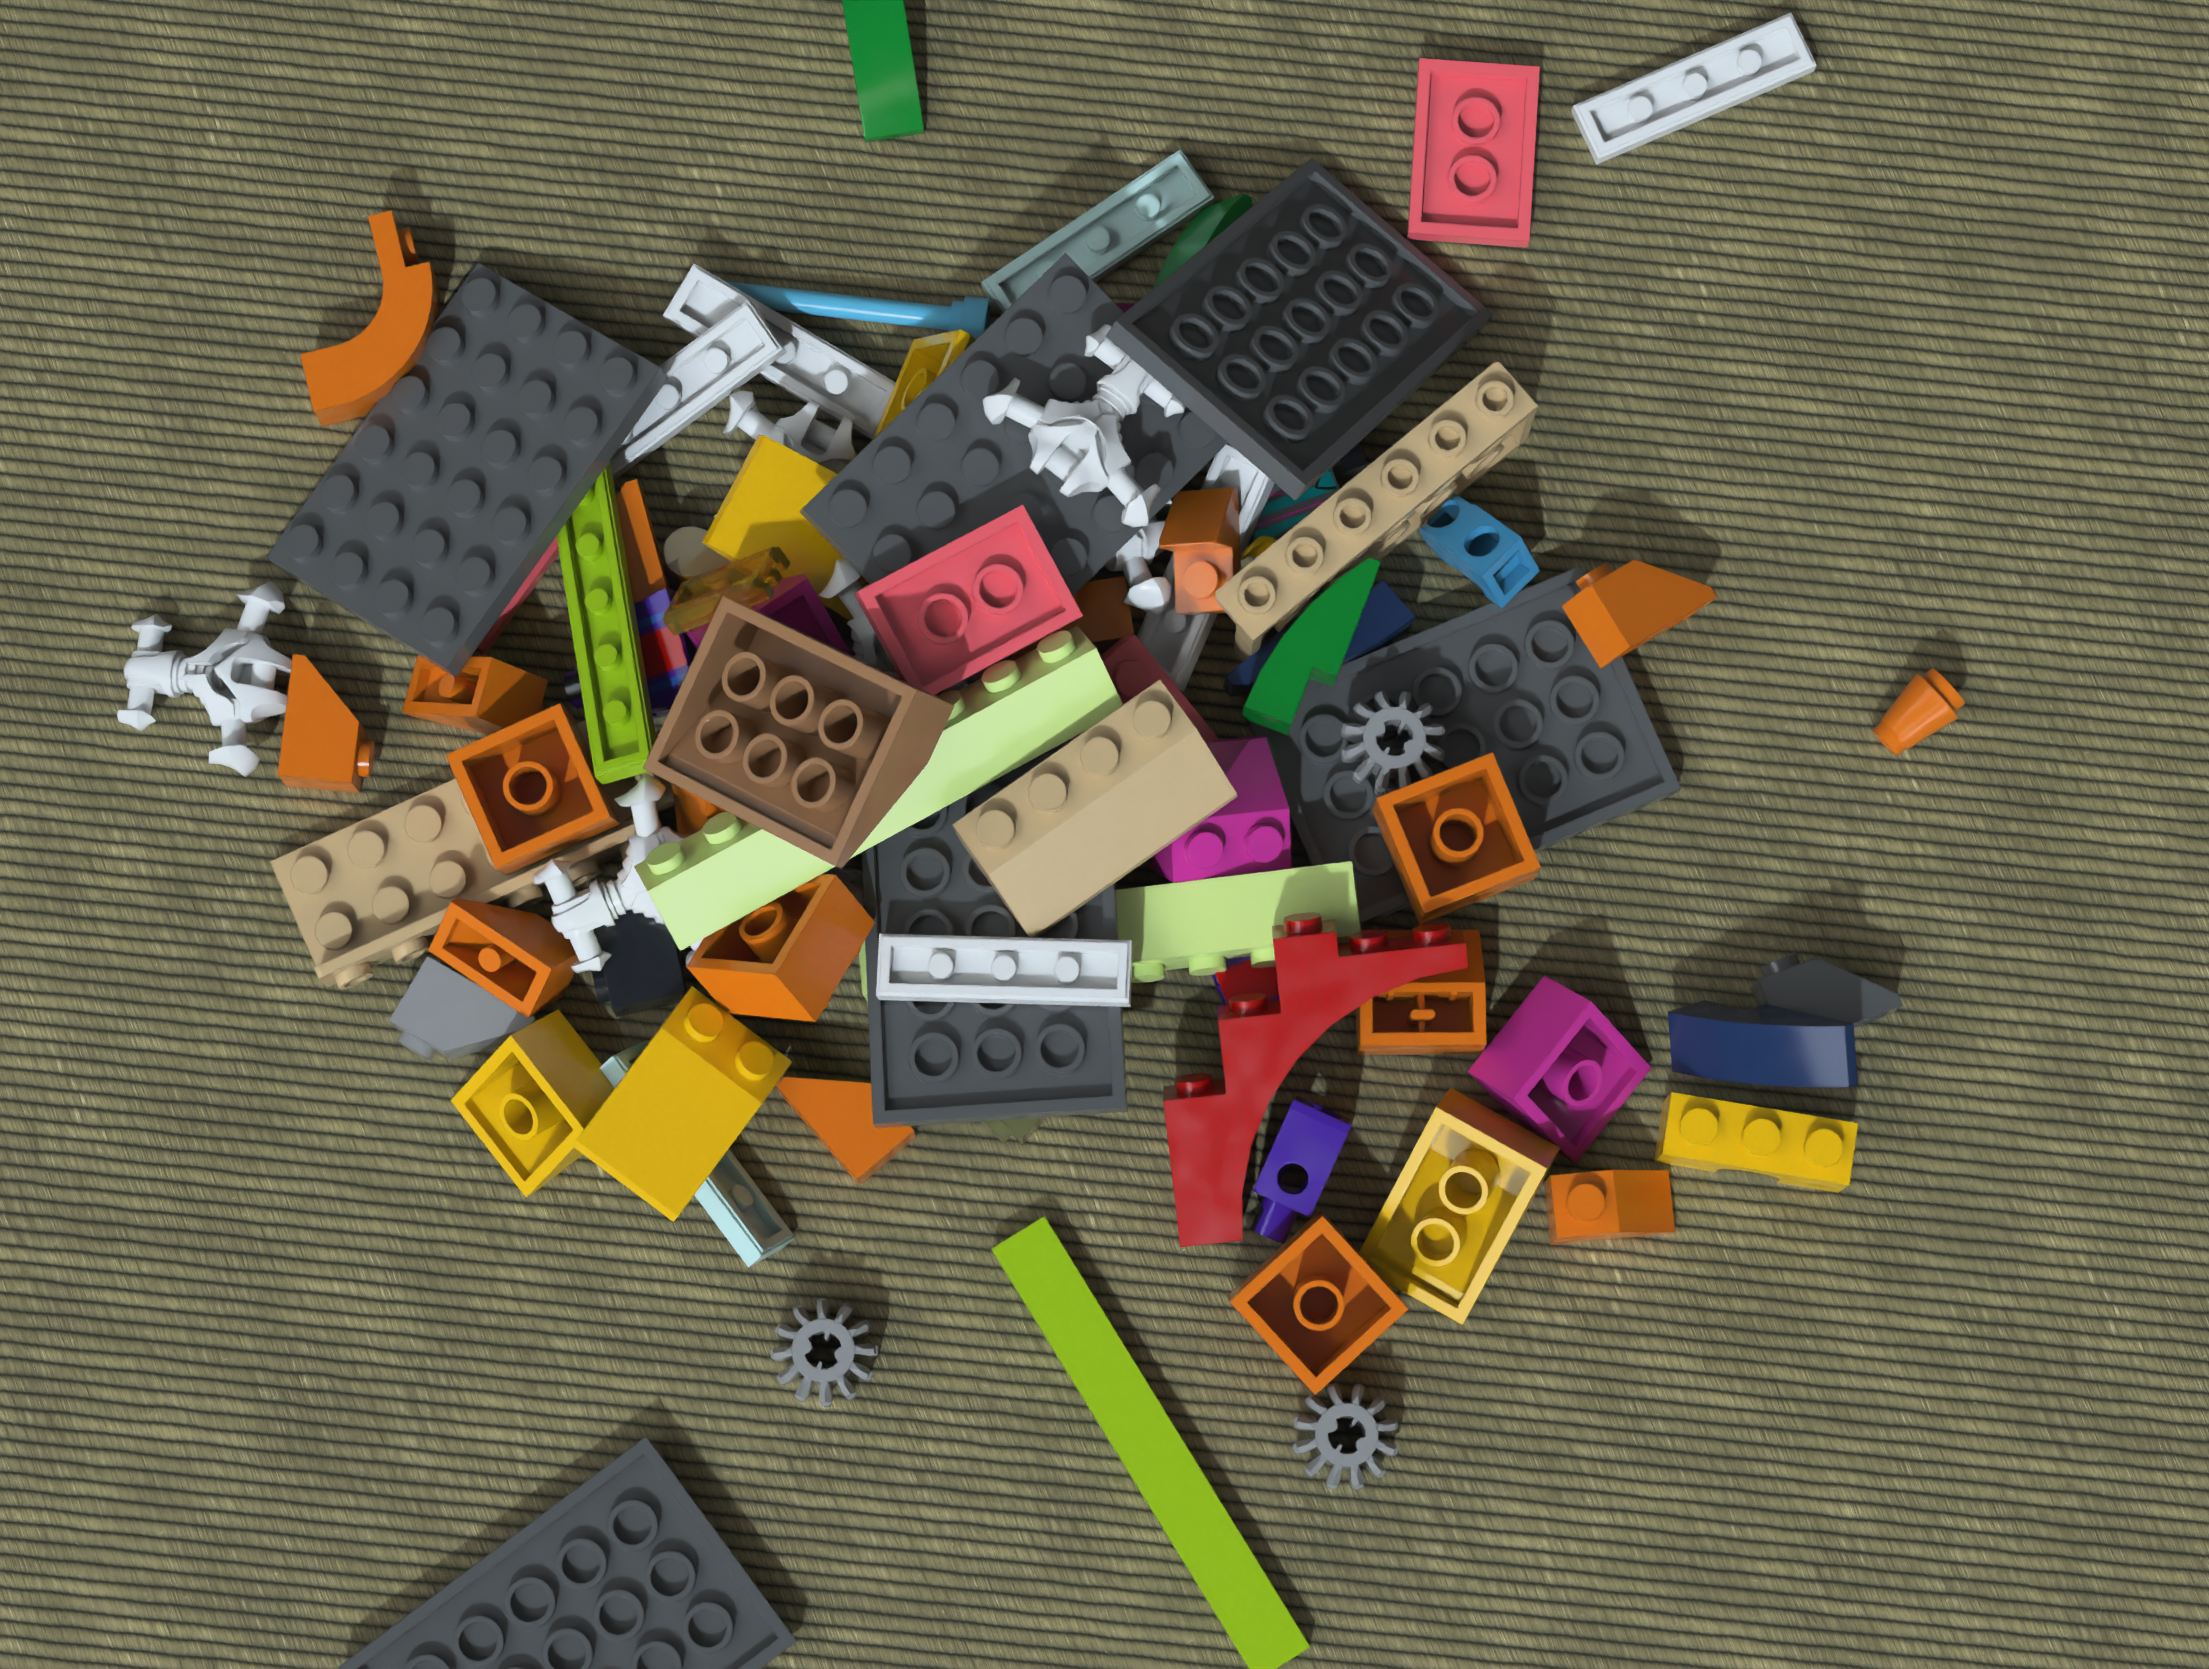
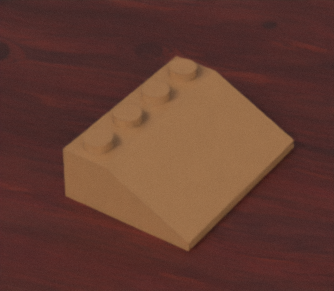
(794, 733)

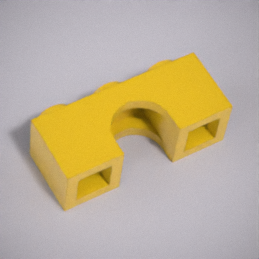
(1756, 1139)

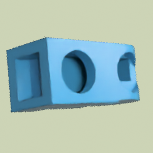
(1480, 549)

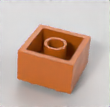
(532, 789)
(1456, 838)
(785, 953)
(1317, 1302)

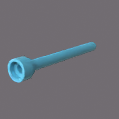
(968, 315)

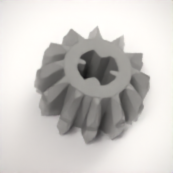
(1371, 733)
(845, 1355)
(1362, 1448)

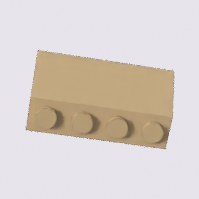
(1095, 810)

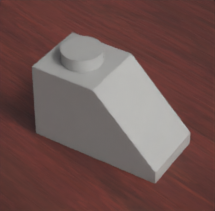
(452, 1015)

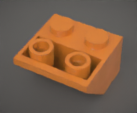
(1430, 1013)

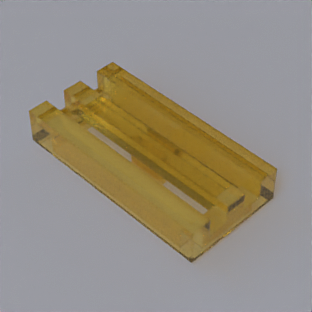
(743, 581)

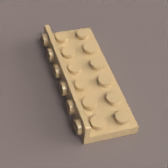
(1379, 505)
(390, 878)

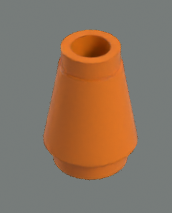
(1918, 712)

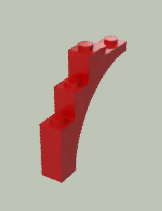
(1260, 1041)

